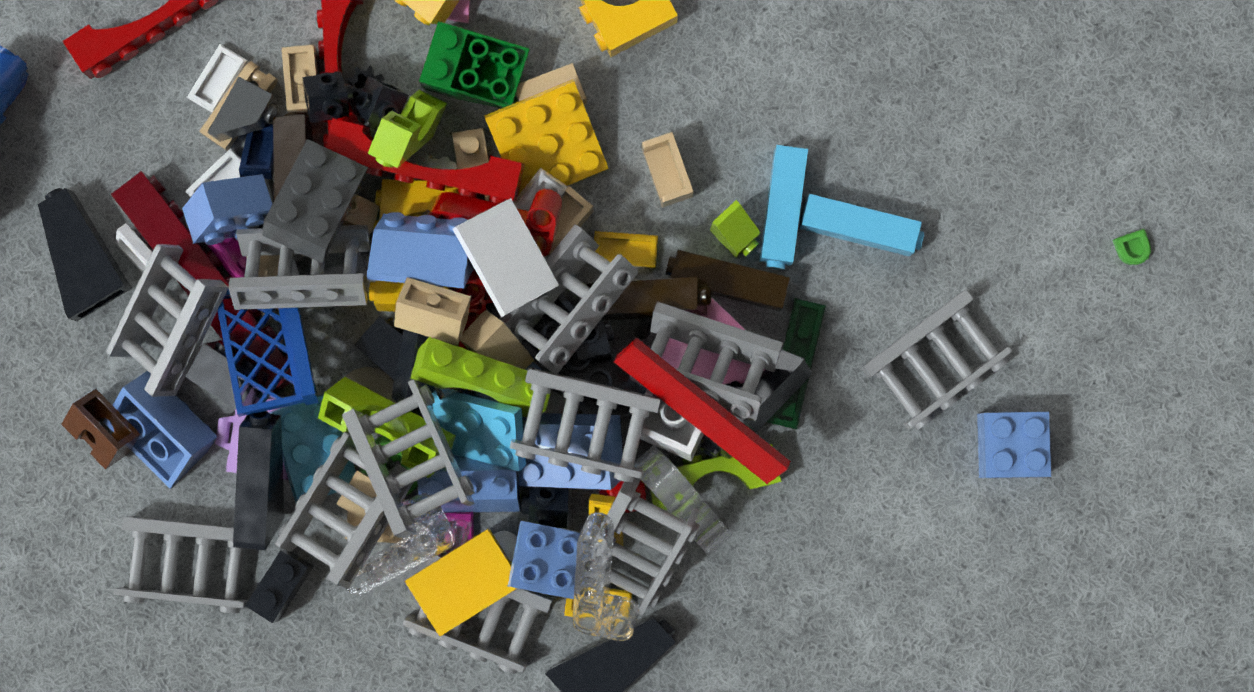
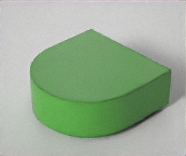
(1133, 247)

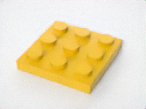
(549, 134)

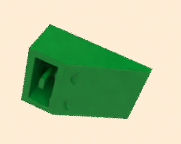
(473, 66)

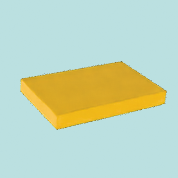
(462, 582)

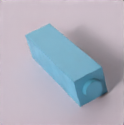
(783, 207)
(861, 225)

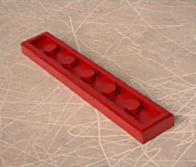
(702, 411)

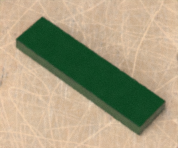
(801, 341)

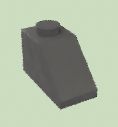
(243, 111)

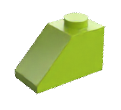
(736, 230)

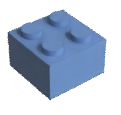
(225, 206)
(1014, 444)

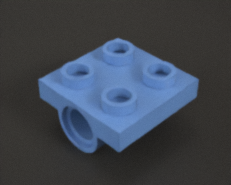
(544, 560)

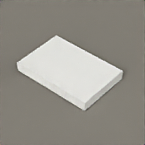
(505, 257)

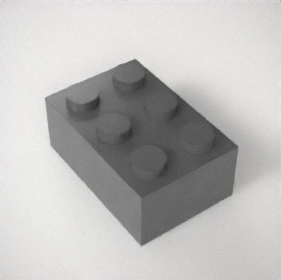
(314, 201)

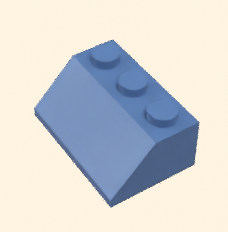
(418, 249)
(170, 433)
(494, 487)

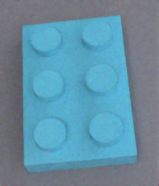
(481, 428)
(307, 445)

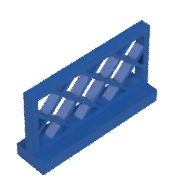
(297, 361)

